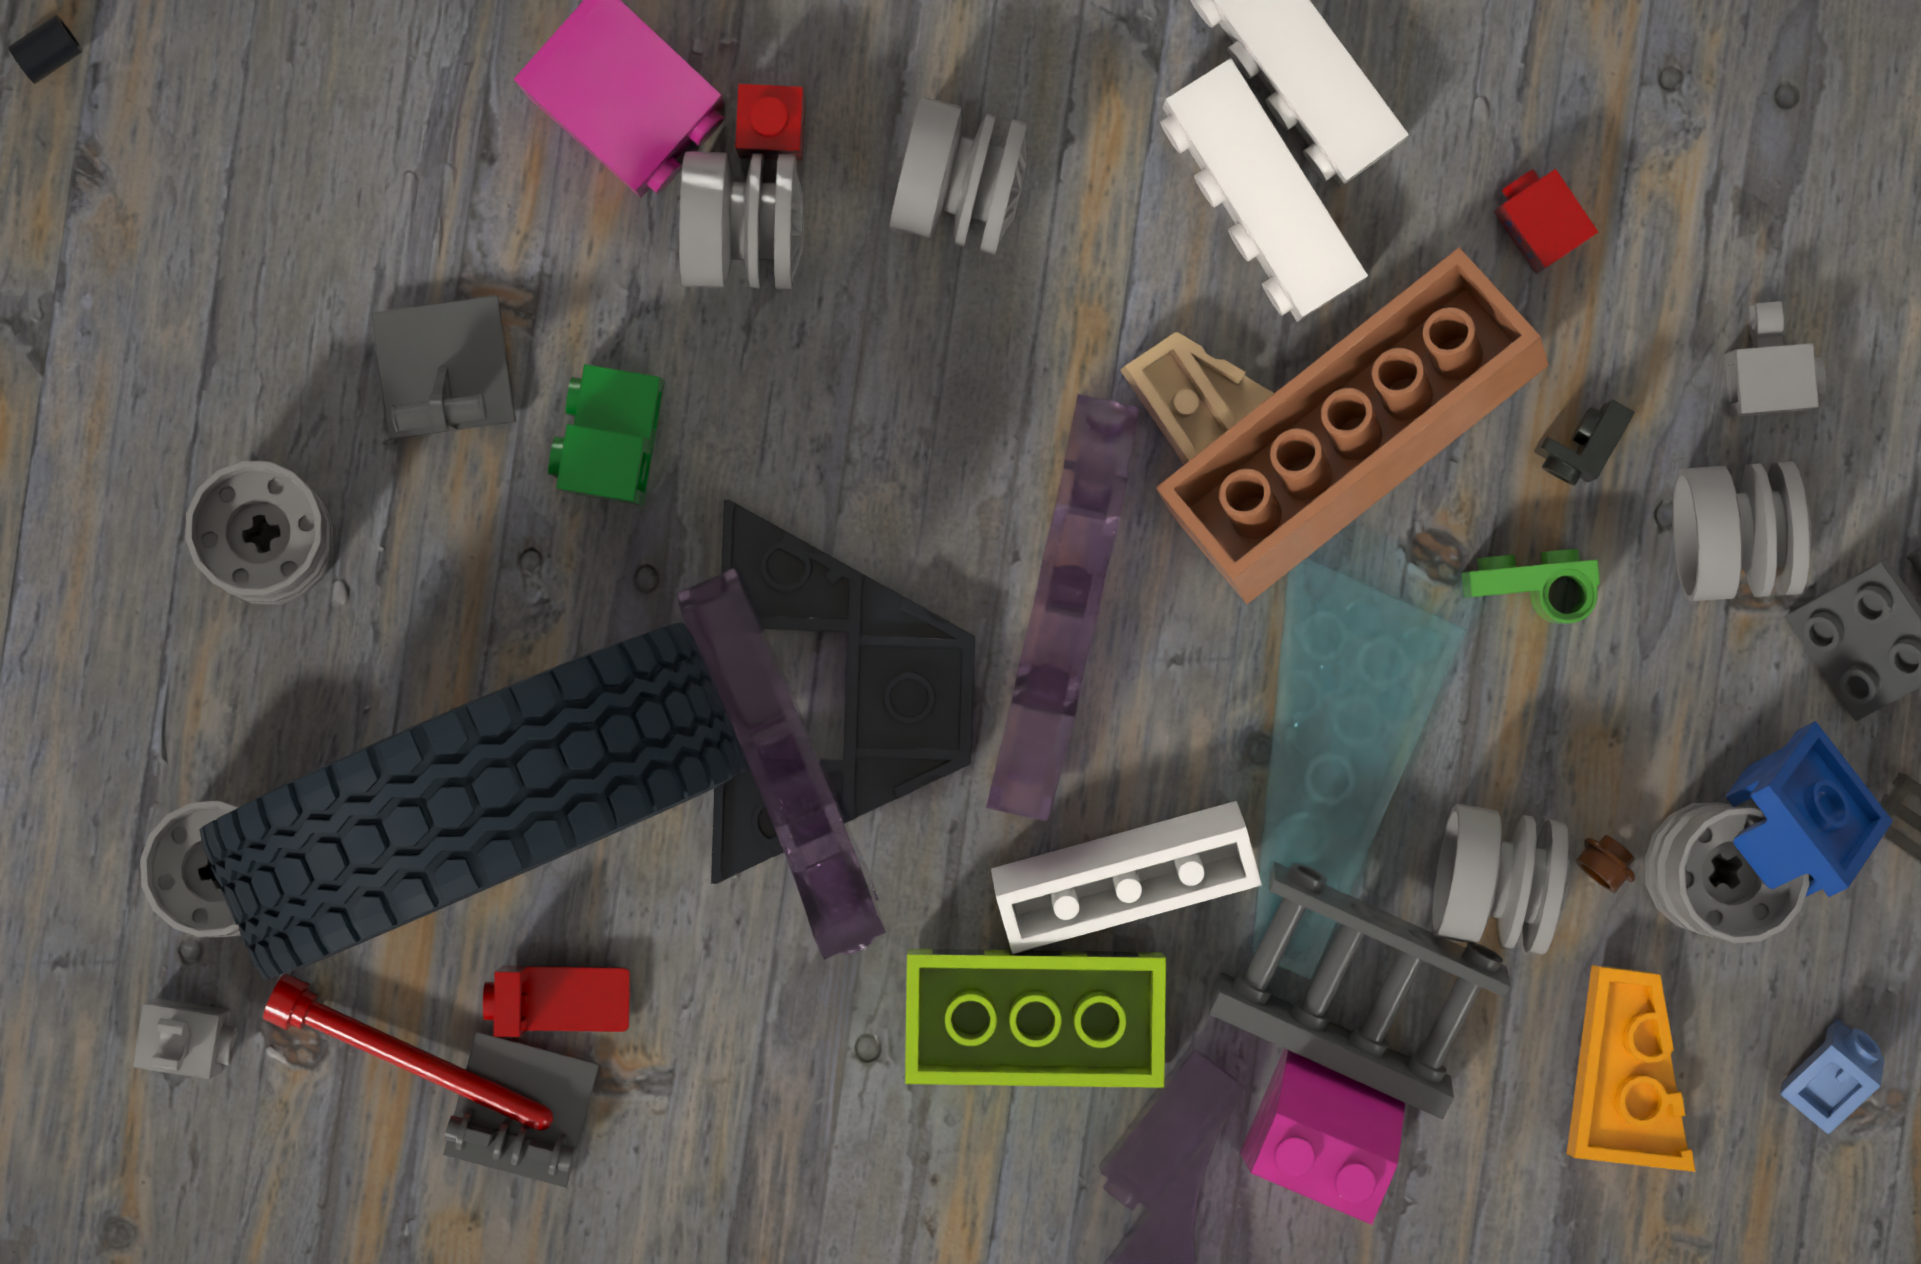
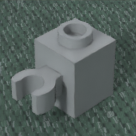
(1772, 374)
(184, 1038)

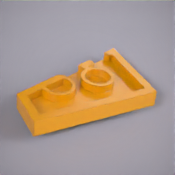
(1625, 1077)

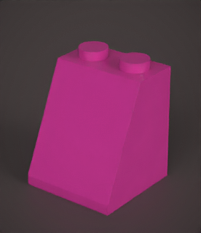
(622, 93)
(1325, 1137)

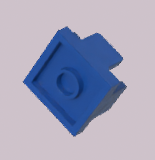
(1815, 812)

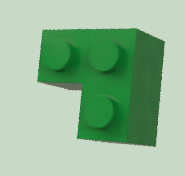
(612, 435)

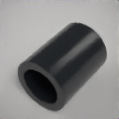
(45, 49)

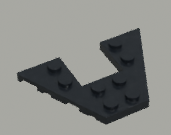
(902, 693)

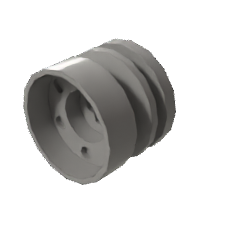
(958, 175)
(739, 220)
(231, 511)
(1756, 531)
(178, 874)
(1500, 879)
(1735, 906)

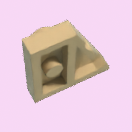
(1191, 393)

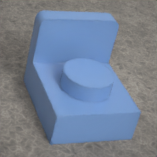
(1835, 1077)

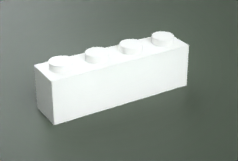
(1310, 82)
(1262, 190)
(1125, 877)

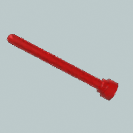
(297, 1006)

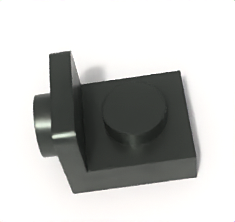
(1597, 438)

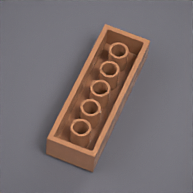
(1353, 425)

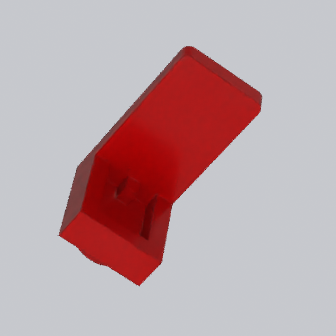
(557, 999)

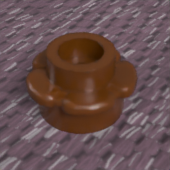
(1606, 862)

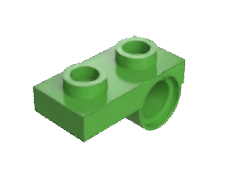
(1501, 576)

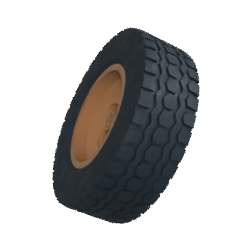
(472, 799)

